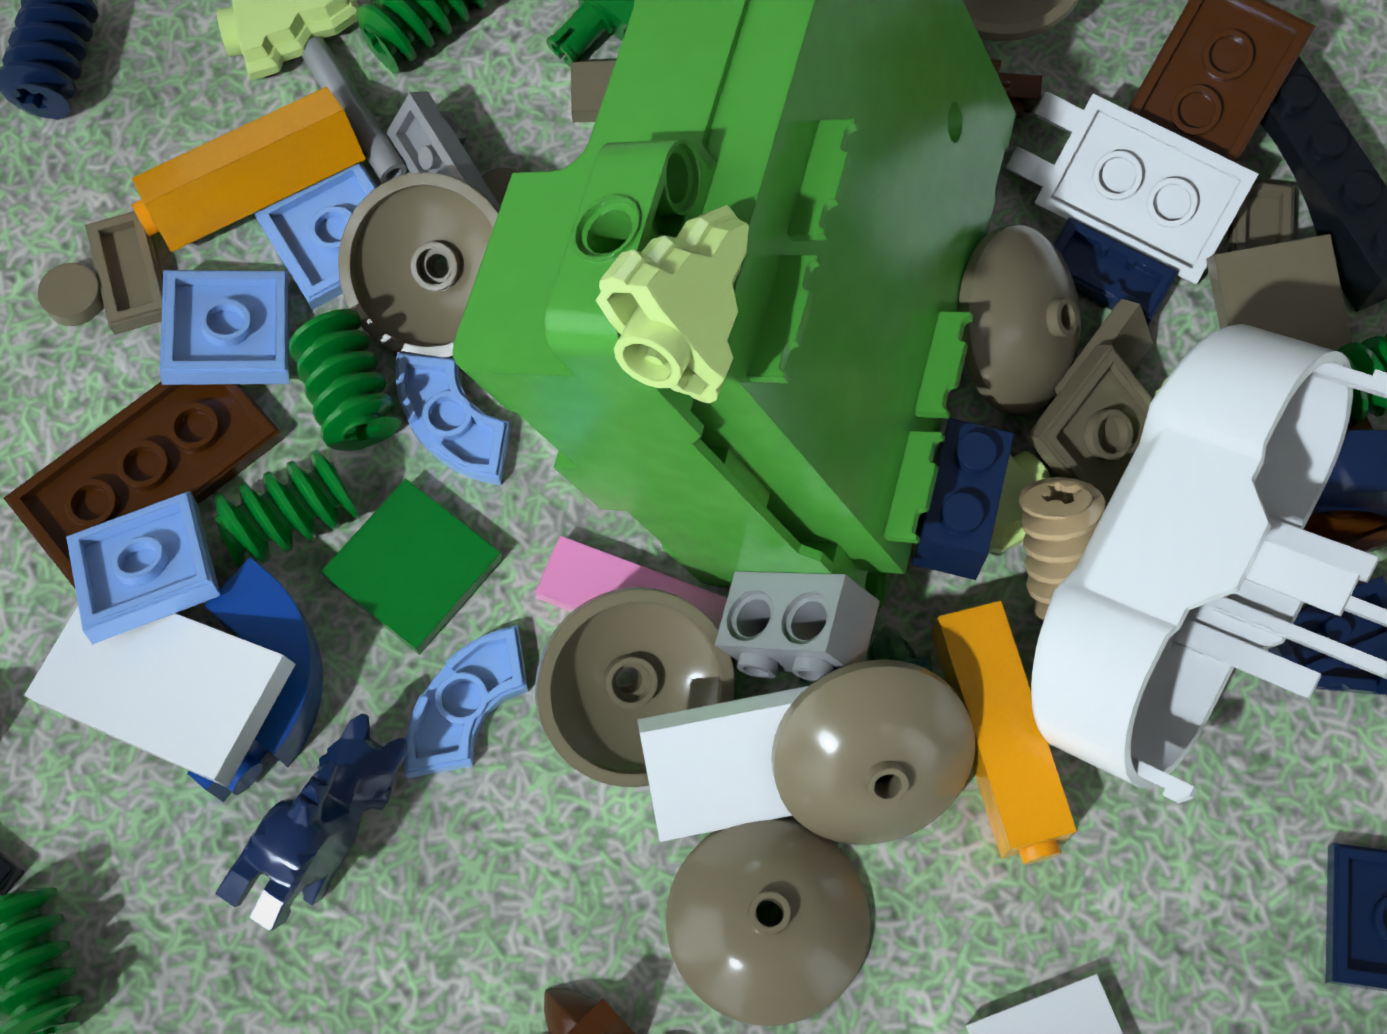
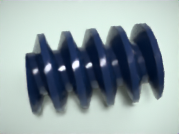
(46, 55)

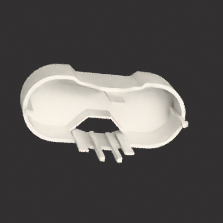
(1205, 558)

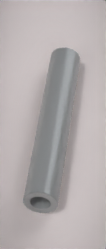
(367, 130)

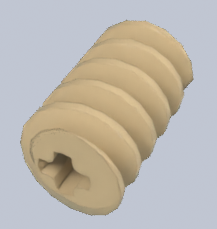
(1057, 528)

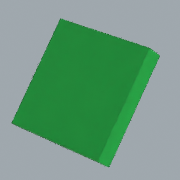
(412, 566)

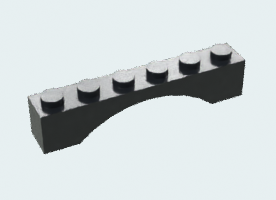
(1336, 183)

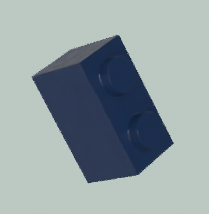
(964, 499)

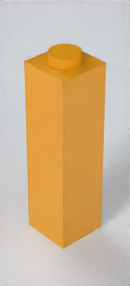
(246, 169)
(1010, 755)

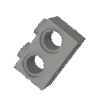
(796, 623)

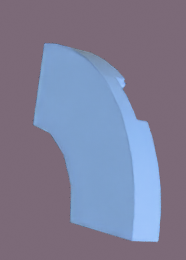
(447, 420)
(460, 699)

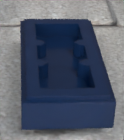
(1111, 270)

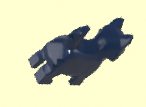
(312, 832)

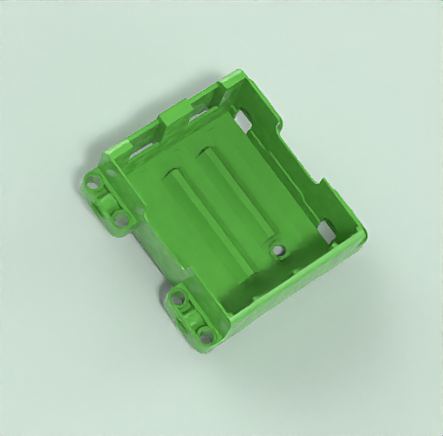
(866, 177)

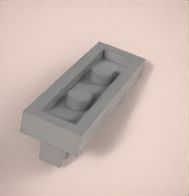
(433, 142)

